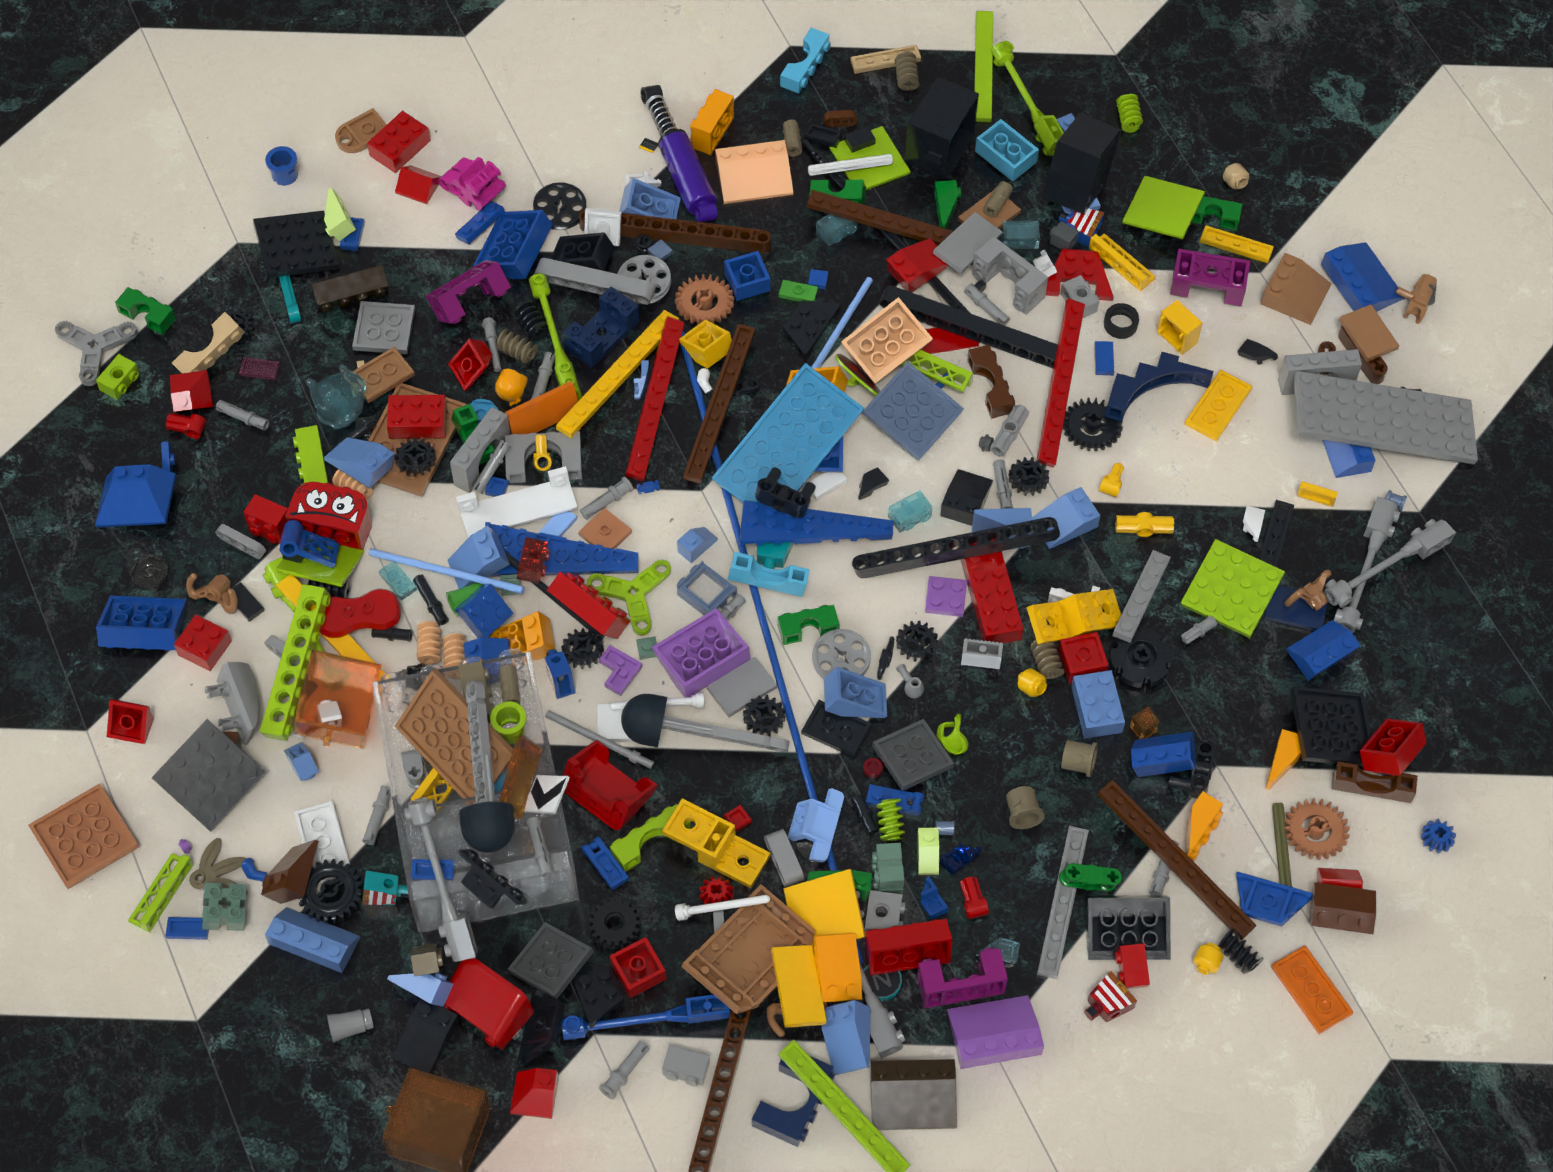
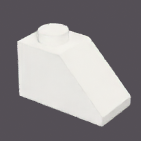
(329, 713)

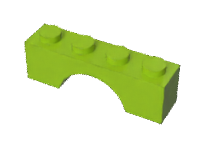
(628, 849)

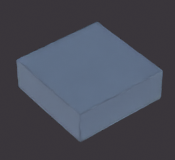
(660, 250)

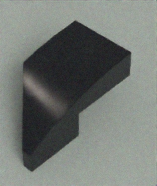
(1256, 351)
(871, 481)

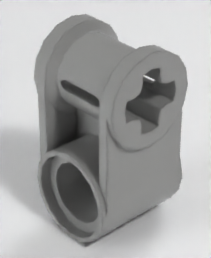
(413, 766)

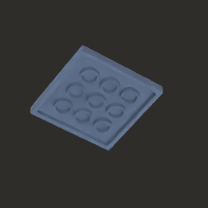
(912, 411)

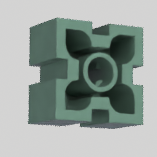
(888, 868)
(215, 915)

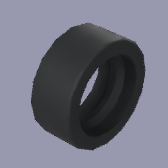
(1121, 309)

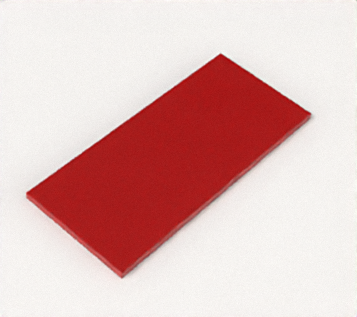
(947, 341)

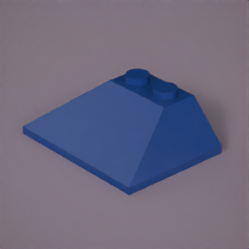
(136, 496)

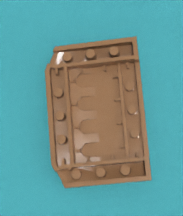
(738, 956)

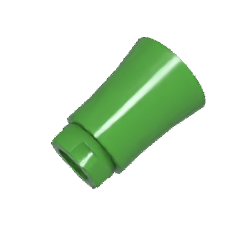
(457, 596)

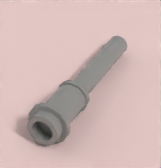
(491, 337)

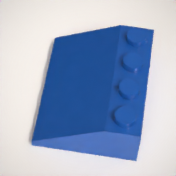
(516, 241)
(1360, 277)
(141, 622)

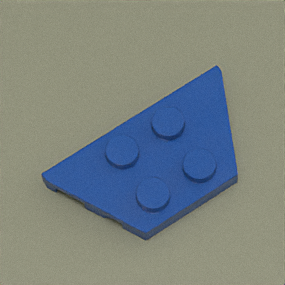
(1270, 900)

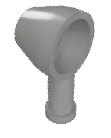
(910, 690)

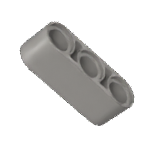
(784, 858)

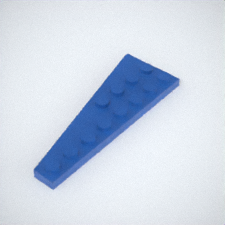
(766, 525)
(566, 554)

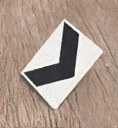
(546, 794)

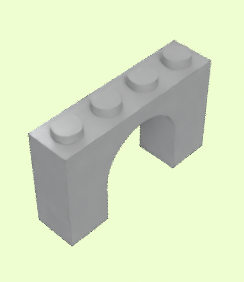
(1343, 364)
(524, 445)
(466, 461)

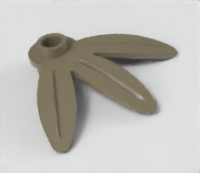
(210, 873)

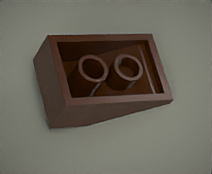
(291, 874)

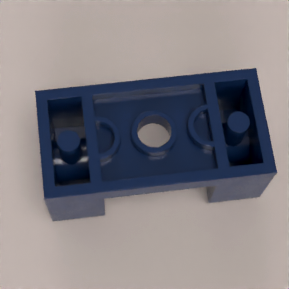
(616, 317)

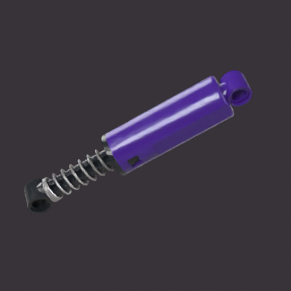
(681, 159)

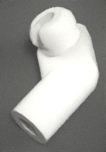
(703, 380)

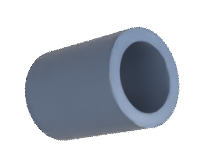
(945, 827)

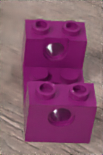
(1192, 270)
(486, 275)
(988, 982)

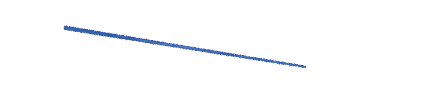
(762, 620)

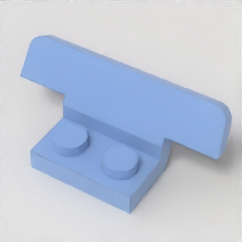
(817, 823)

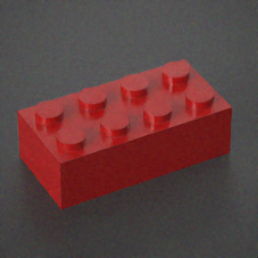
(589, 605)
(907, 946)

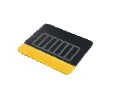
(648, 145)

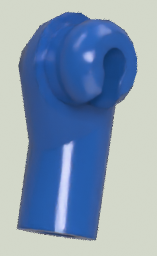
(251, 872)

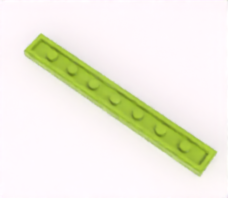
(983, 64)
(843, 1108)

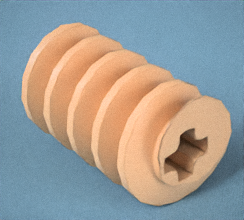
(343, 480)
(428, 642)
(453, 649)

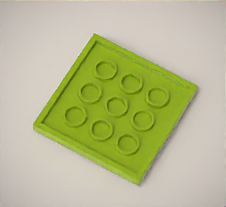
(1232, 588)

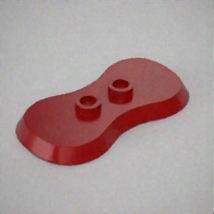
(374, 610)

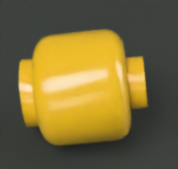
(1032, 682)
(1208, 958)

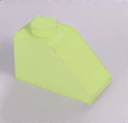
(928, 851)

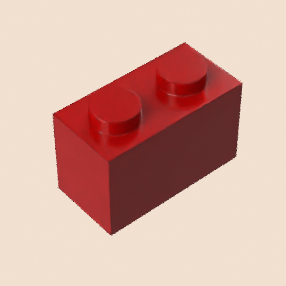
(1132, 966)

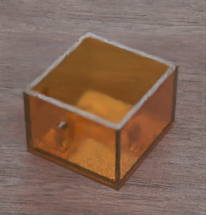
(341, 681)
(436, 1122)

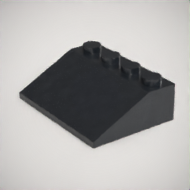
(1128, 921)

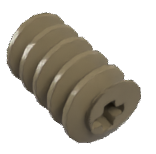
(907, 71)
(515, 347)
(1047, 660)

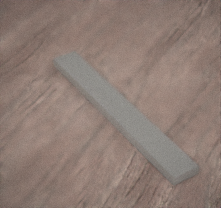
(1061, 906)

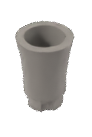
(349, 1023)

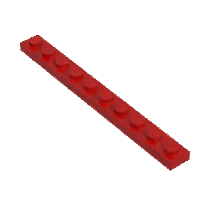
(1060, 382)
(654, 399)

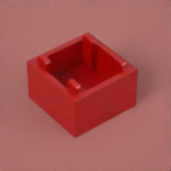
(1082, 655)

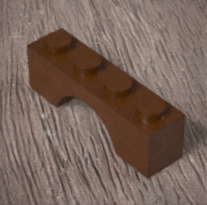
(983, 362)
(1352, 779)

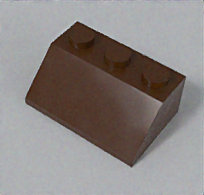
(1343, 908)

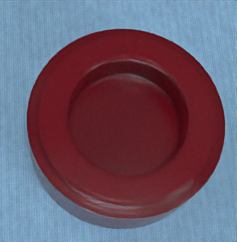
(872, 768)

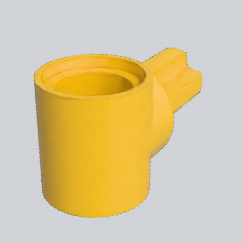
(541, 451)
(1112, 483)

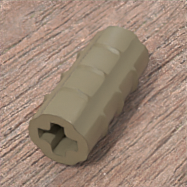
(792, 138)
(997, 199)
(509, 683)

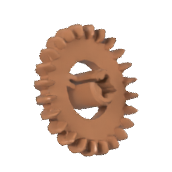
(705, 292)
(1322, 821)

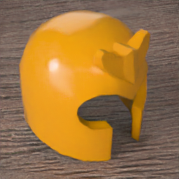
(510, 386)

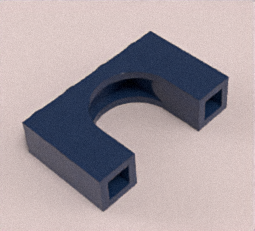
(790, 1125)

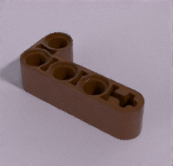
(1374, 369)

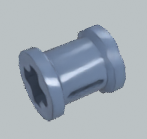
(1399, 500)

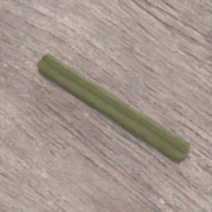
(1281, 844)

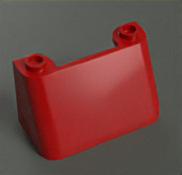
(604, 788)
(488, 1002)

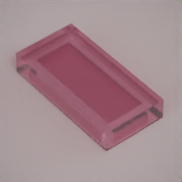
(259, 368)

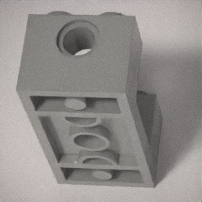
(1028, 280)

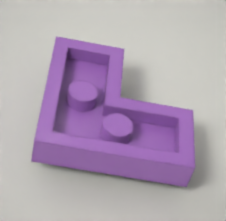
(623, 667)

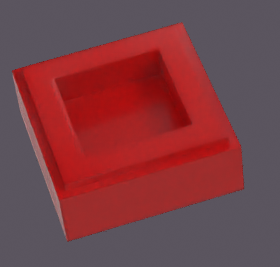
(738, 817)

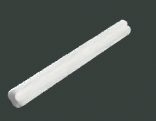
(851, 164)

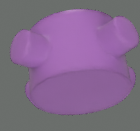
(184, 845)

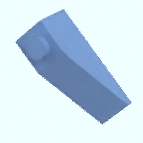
(429, 987)

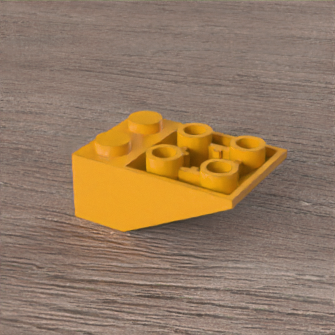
(529, 634)
(1202, 820)

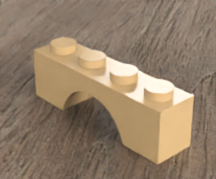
(225, 334)

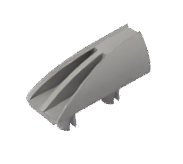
(241, 697)

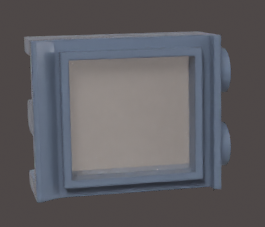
(705, 589)

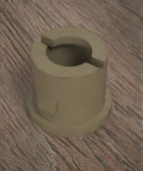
(1079, 757)
(1024, 808)

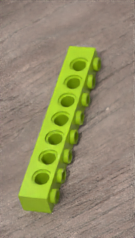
(308, 596)

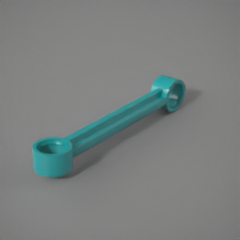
(290, 299)

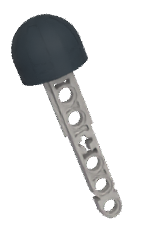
(645, 718)
(487, 823)

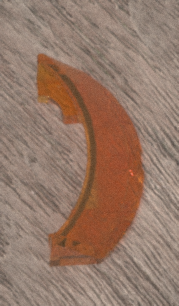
(520, 774)

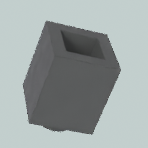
(1063, 236)

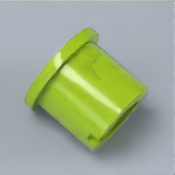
(507, 713)

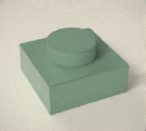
(510, 579)
(645, 647)

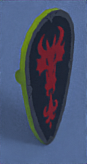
(858, 375)

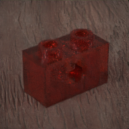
(532, 560)

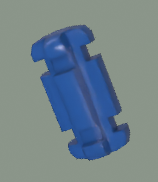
(647, 487)

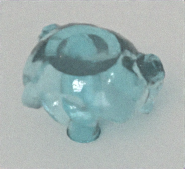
(338, 397)

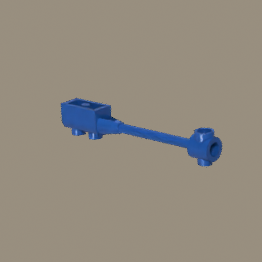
(694, 1011)

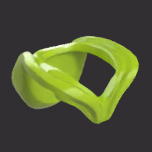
(956, 742)

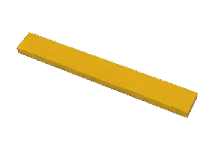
(345, 645)

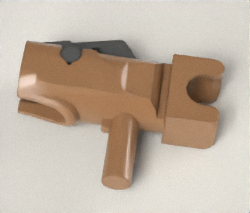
(1420, 298)

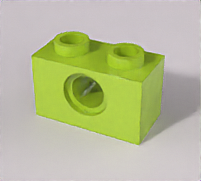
(109, 379)

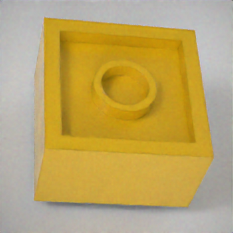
(1179, 327)

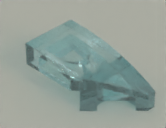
(1008, 948)

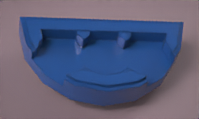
(168, 458)

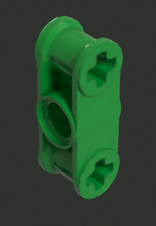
(1090, 877)

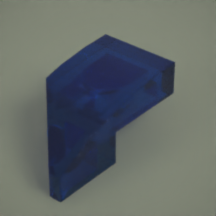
(958, 857)

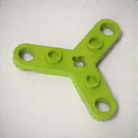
(642, 584)

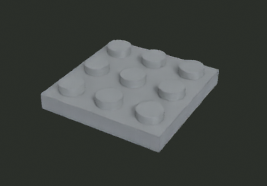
(383, 327)

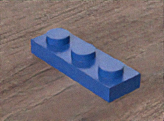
(479, 222)

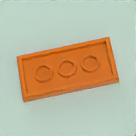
(542, 410)
(1312, 989)

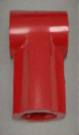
(191, 426)
(974, 903)

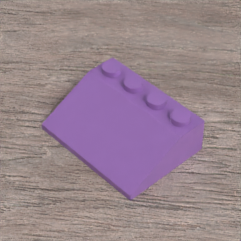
(701, 653)
(995, 1032)

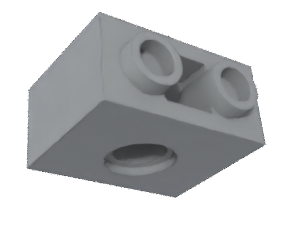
(887, 903)

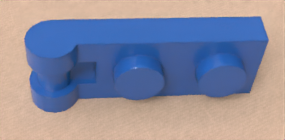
(879, 793)
(605, 863)

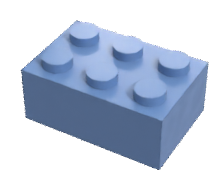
(1097, 704)

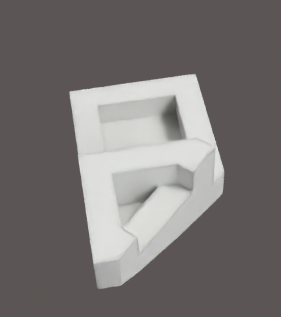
(644, 178)
(1044, 264)
(1253, 521)

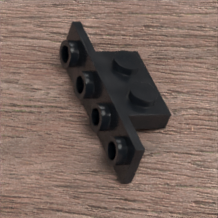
(486, 883)

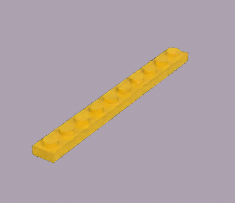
(613, 377)

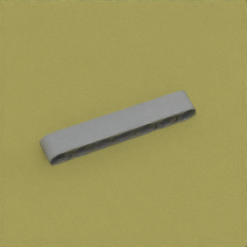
(595, 280)

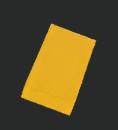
(1317, 493)

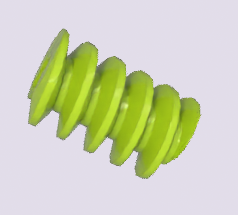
(1129, 112)
(890, 820)

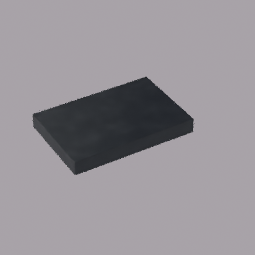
(836, 731)

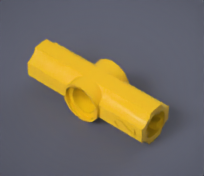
(1144, 524)

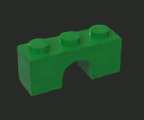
(853, 191)
(1226, 211)
(134, 302)
(465, 422)
(821, 618)

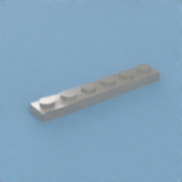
(1141, 596)

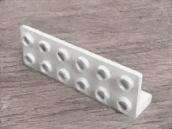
(519, 506)

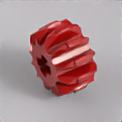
(716, 886)

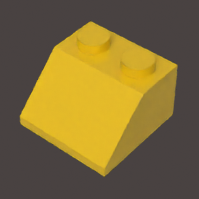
(706, 343)

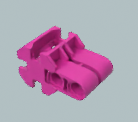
(473, 182)

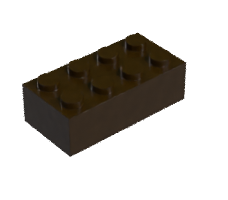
(350, 288)

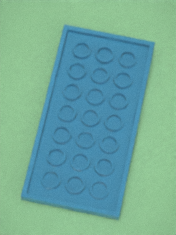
(790, 435)

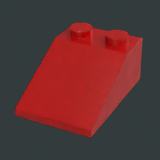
(915, 265)

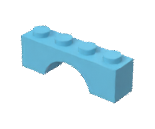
(796, 75)
(787, 580)

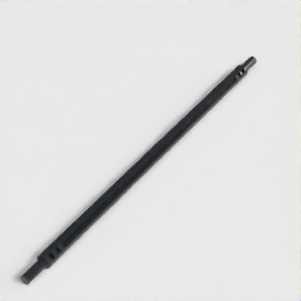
(893, 238)

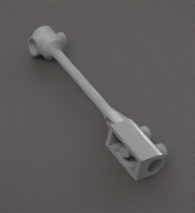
(1377, 529)
(1422, 542)
(454, 926)
(881, 1023)

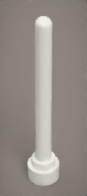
(695, 700)
(684, 911)

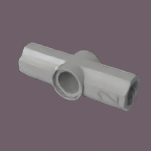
(1005, 438)

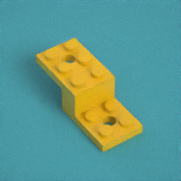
(1074, 616)
(716, 843)

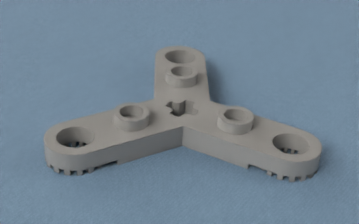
(83, 340)

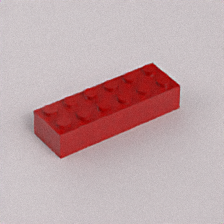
(992, 597)

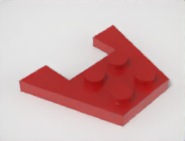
(1080, 262)

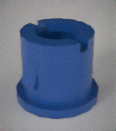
(282, 164)

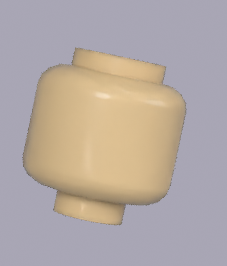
(1236, 176)

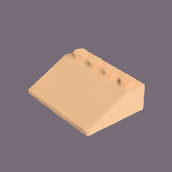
(754, 171)
(886, 341)

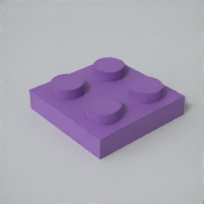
(946, 596)

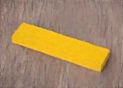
(1236, 244)

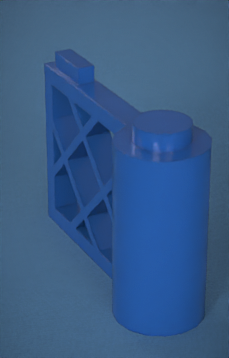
(295, 540)

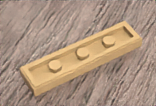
(880, 59)

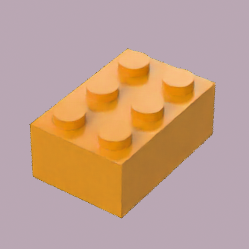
(712, 121)

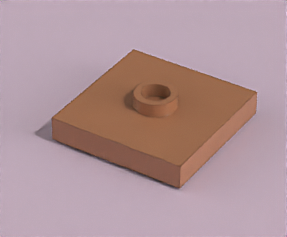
(605, 530)

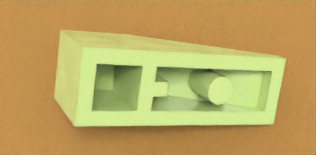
(336, 217)

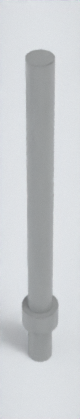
(633, 756)

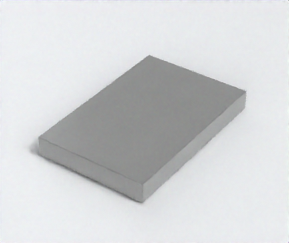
(740, 686)

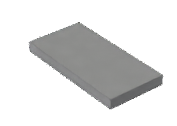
(968, 238)

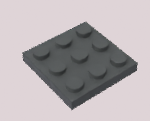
(913, 754)
(550, 960)

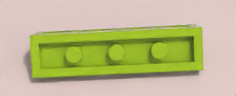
(941, 366)
(163, 894)

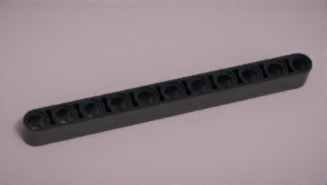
(973, 327)
(964, 551)

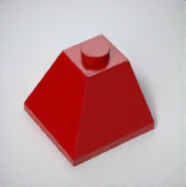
(470, 362)
(190, 391)
(535, 1093)

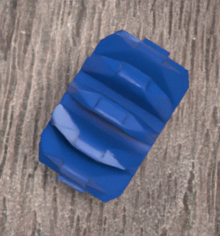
(1433, 830)

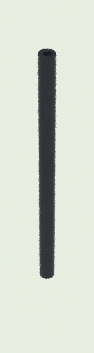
(543, 587)

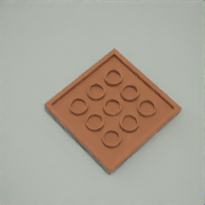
(83, 836)

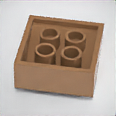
(1296, 289)

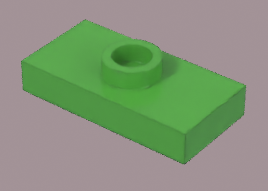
(797, 291)

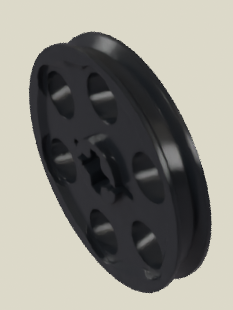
(567, 204)

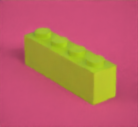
(310, 455)

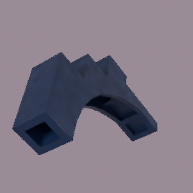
(1148, 377)

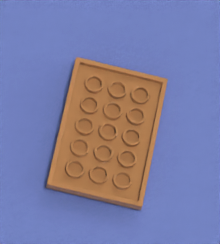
(397, 479)
(440, 732)

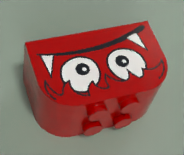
(332, 513)

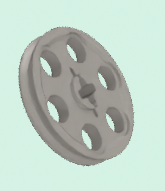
(650, 274)
(844, 648)

